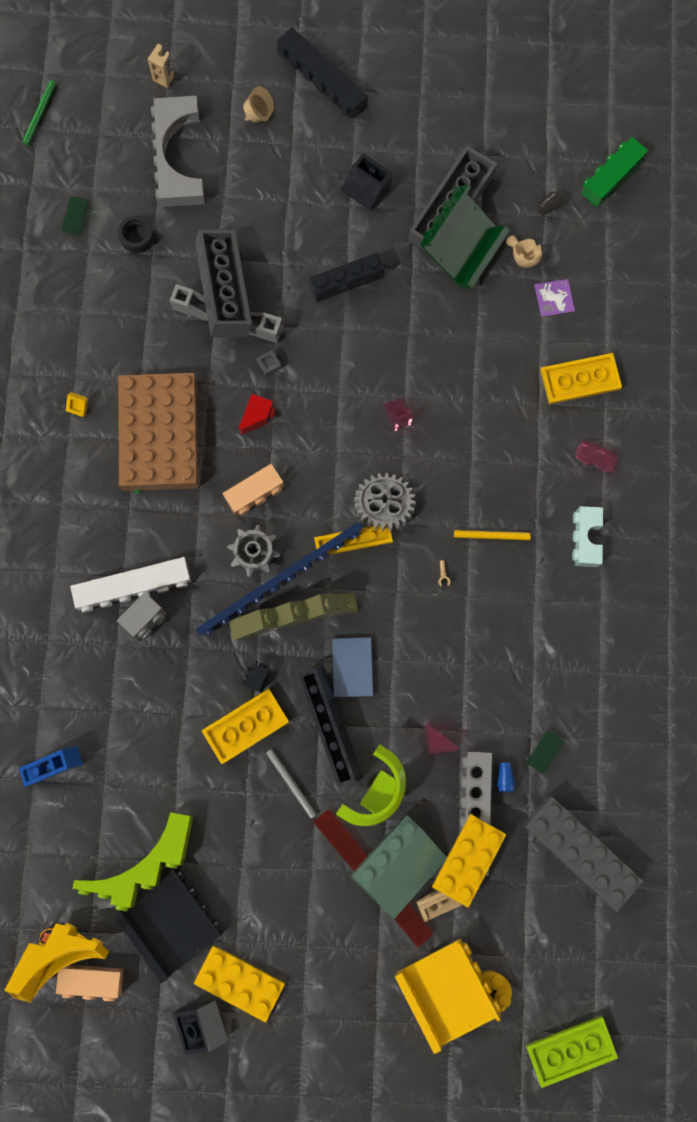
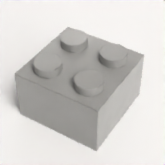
(142, 617)

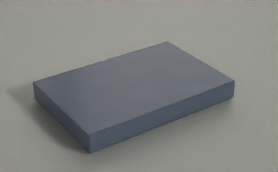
(352, 667)

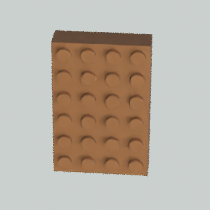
(158, 432)

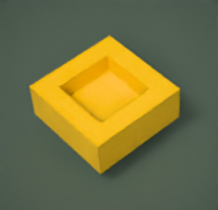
(76, 404)

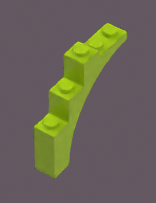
(148, 872)

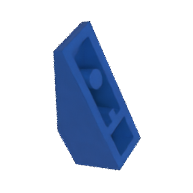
(51, 766)

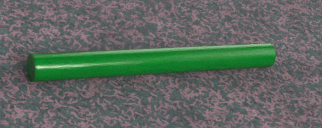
(39, 112)

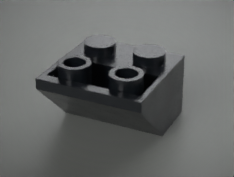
(367, 181)

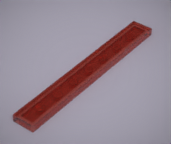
(354, 856)

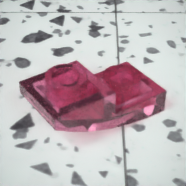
(597, 455)

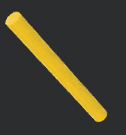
(491, 535)

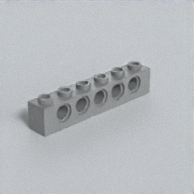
(483, 802)

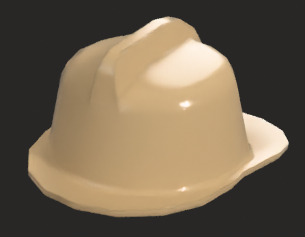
(258, 105)

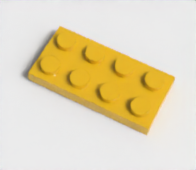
(580, 378)
(245, 726)
(468, 860)
(239, 983)

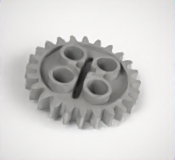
(383, 517)

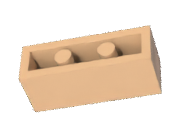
(254, 490)
(90, 982)

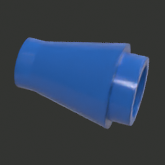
(506, 778)

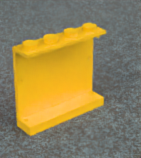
(448, 994)

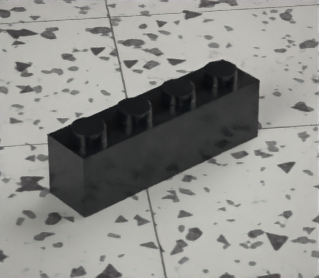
(346, 277)

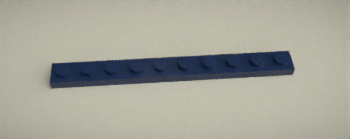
(273, 584)

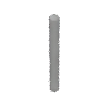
(291, 783)

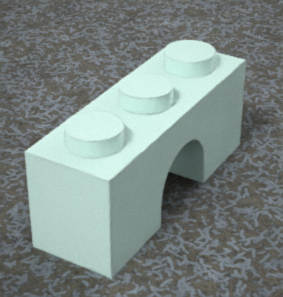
(585, 552)

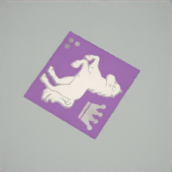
(554, 297)

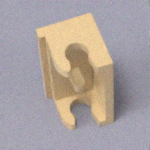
(158, 67)
(435, 905)

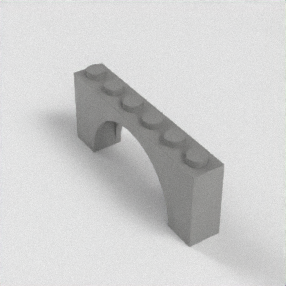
(169, 117)

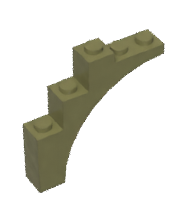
(292, 613)

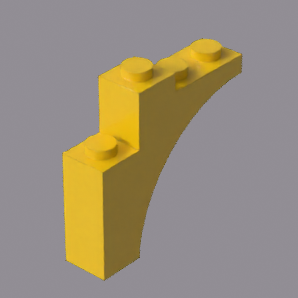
(45, 960)

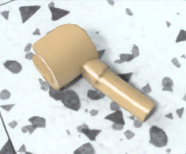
(443, 573)

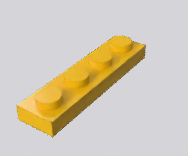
(367, 539)

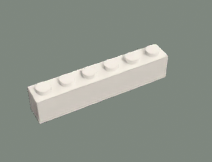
(131, 584)

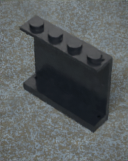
(169, 925)

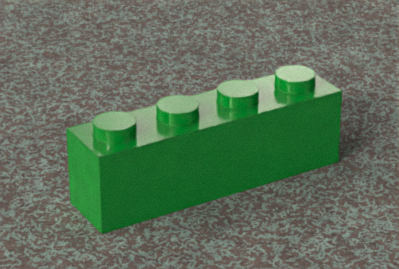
(616, 169)

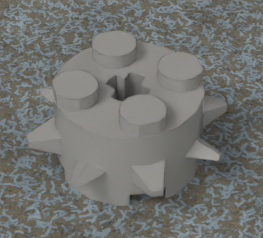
(246, 542)

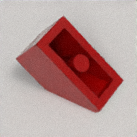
(256, 414)

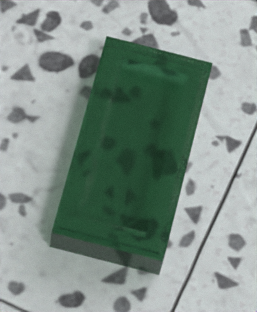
(75, 215)
(544, 752)

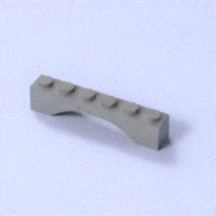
(193, 304)

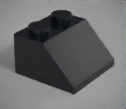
(200, 1027)

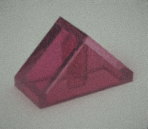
(398, 414)
(437, 742)

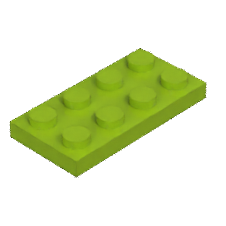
(571, 1051)

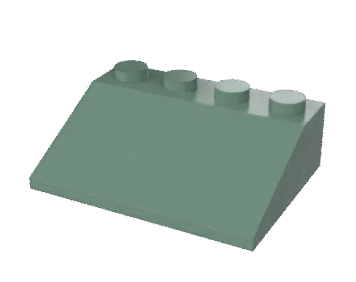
(399, 866)

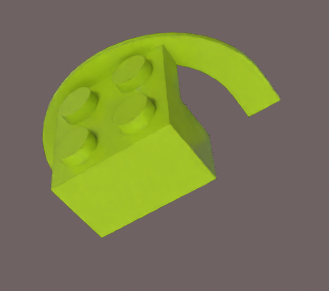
(382, 796)

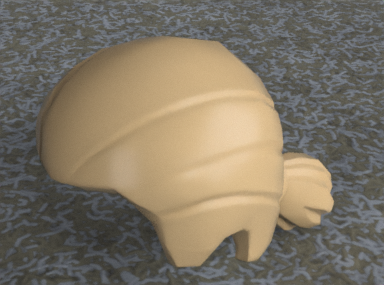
(525, 252)

